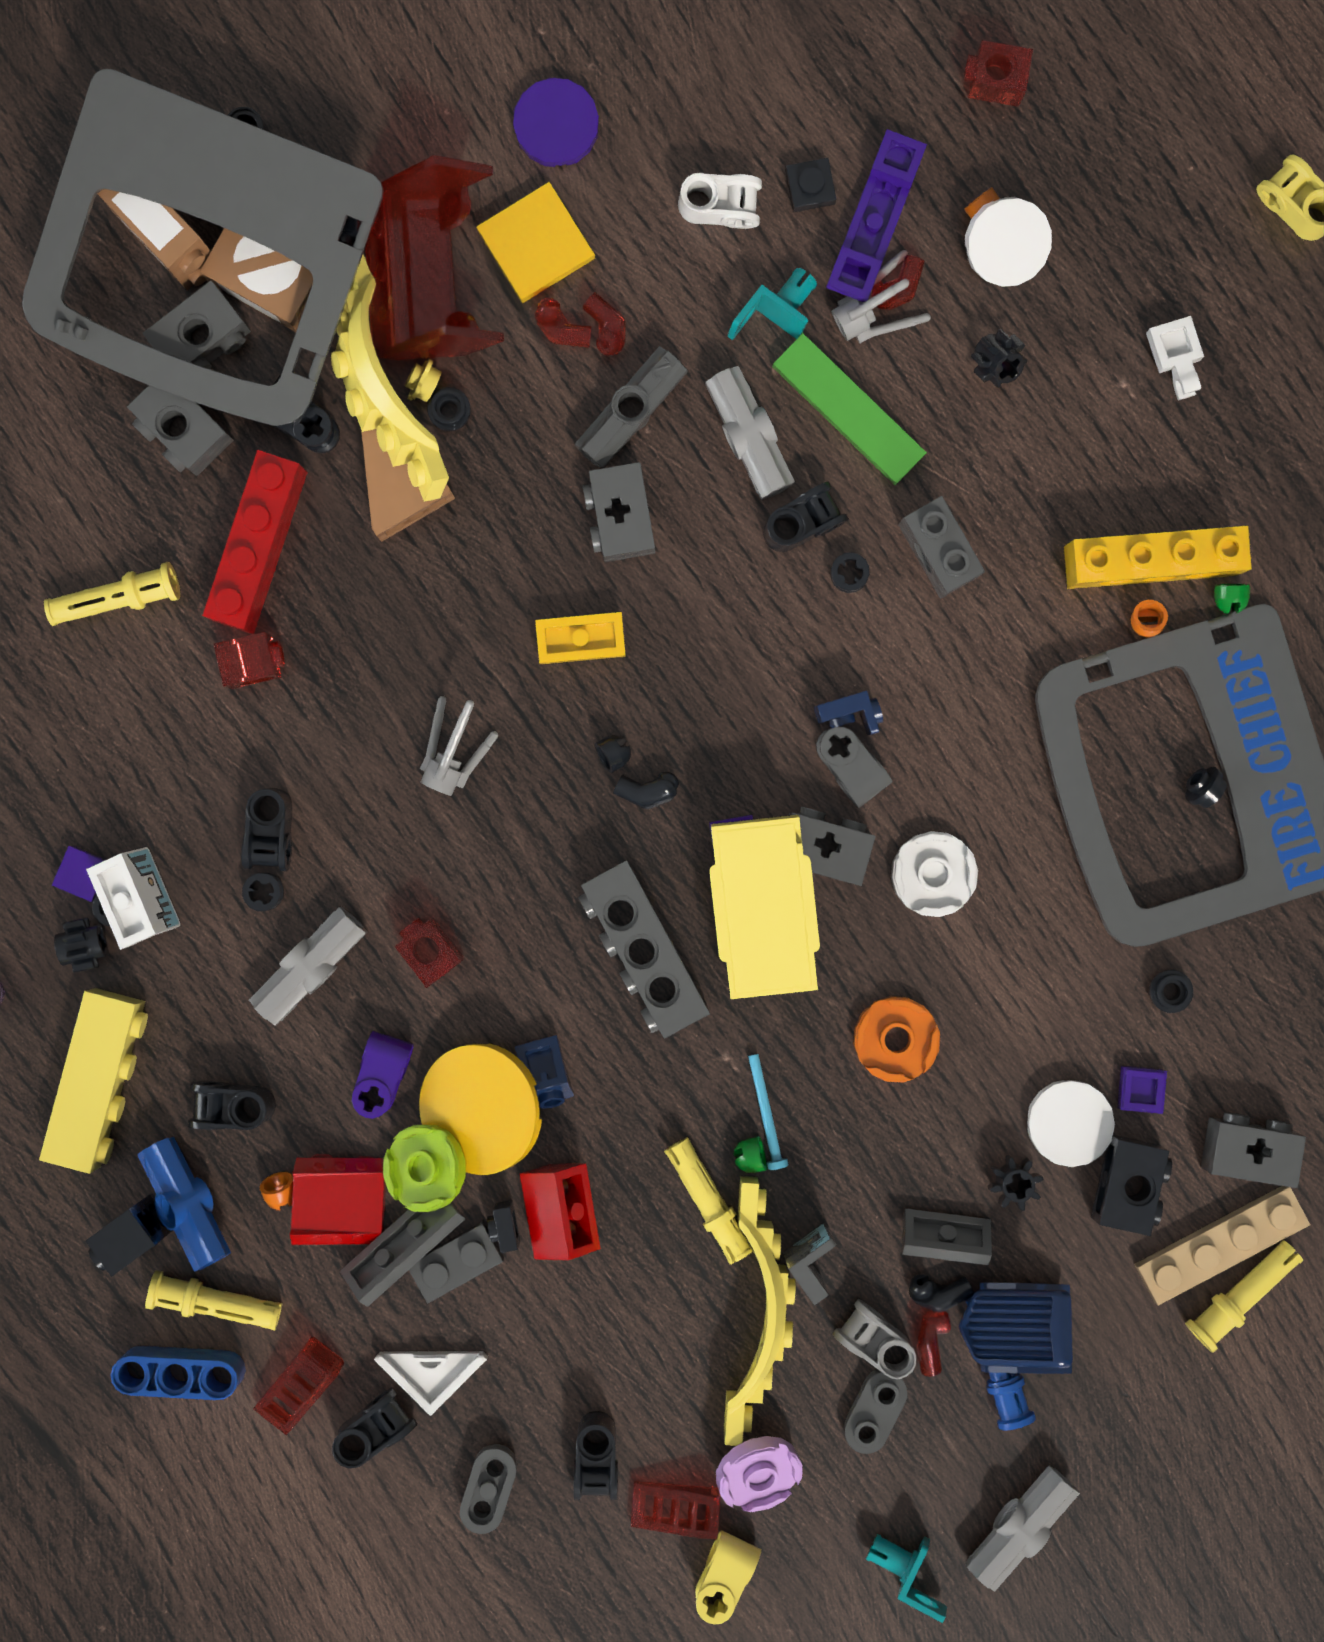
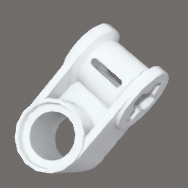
(724, 198)

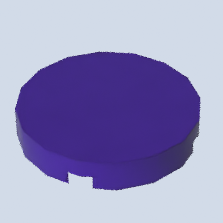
(556, 122)

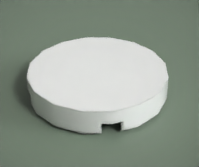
(1008, 241)
(934, 874)
(1070, 1123)

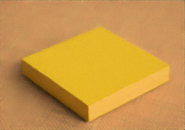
(535, 242)

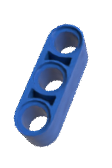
(161, 1383)

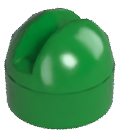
(1231, 594)
(751, 1155)

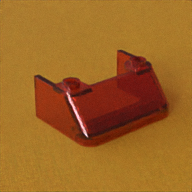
(413, 263)

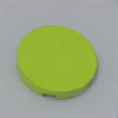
(424, 1168)

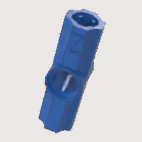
(184, 1203)

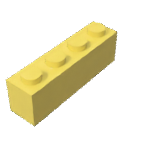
(93, 1081)

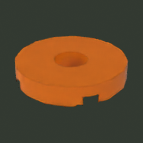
(922, 1039)

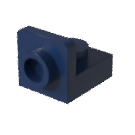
(842, 712)
(548, 1068)

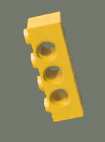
(1157, 557)

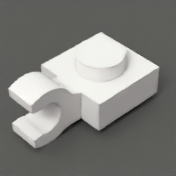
(1176, 349)

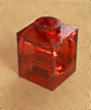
(1014, 62)
(249, 660)
(447, 957)

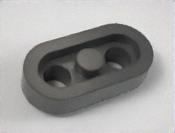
(874, 1412)
(488, 1487)

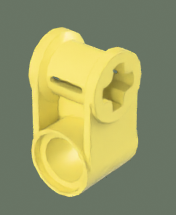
(1295, 199)
(728, 1572)

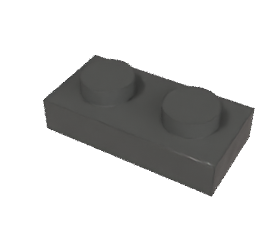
(946, 1237)
(456, 1262)

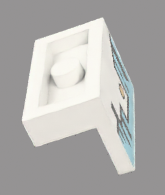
(133, 897)

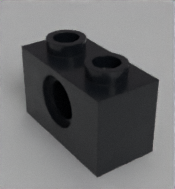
(1121, 1161)

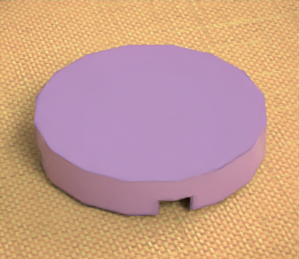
(758, 1473)

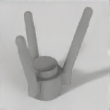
(855, 317)
(443, 771)

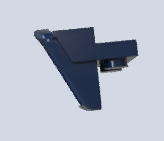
(1020, 1328)

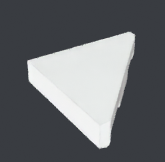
(430, 1375)

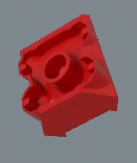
(337, 1200)

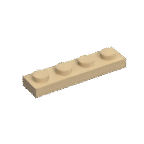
(1222, 1244)

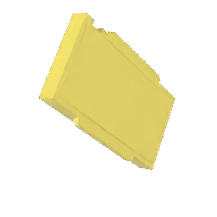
(764, 907)

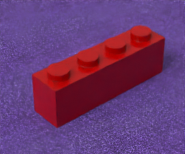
(255, 542)

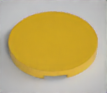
(485, 1103)

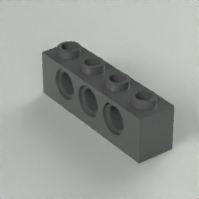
(686, 1003)

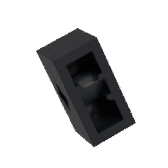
(127, 1237)

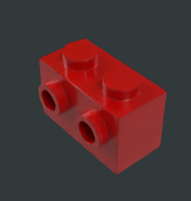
(560, 1211)

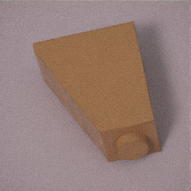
(391, 495)

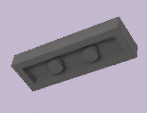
(398, 1251)

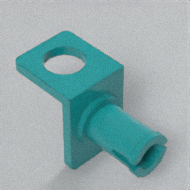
(779, 307)
(906, 1567)

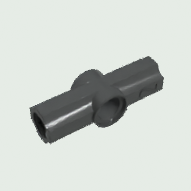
(649, 387)

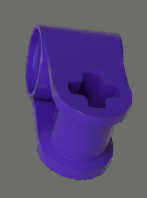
(384, 1067)

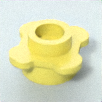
(422, 381)

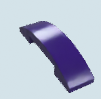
(876, 216)

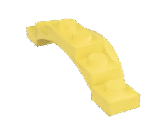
(374, 399)
(776, 1331)

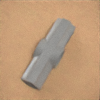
(749, 432)
(307, 966)
(1022, 1528)

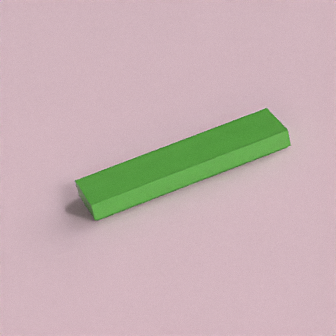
(849, 409)

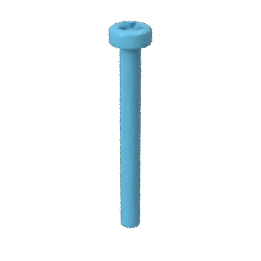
(777, 1161)

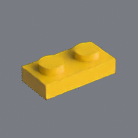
(580, 638)

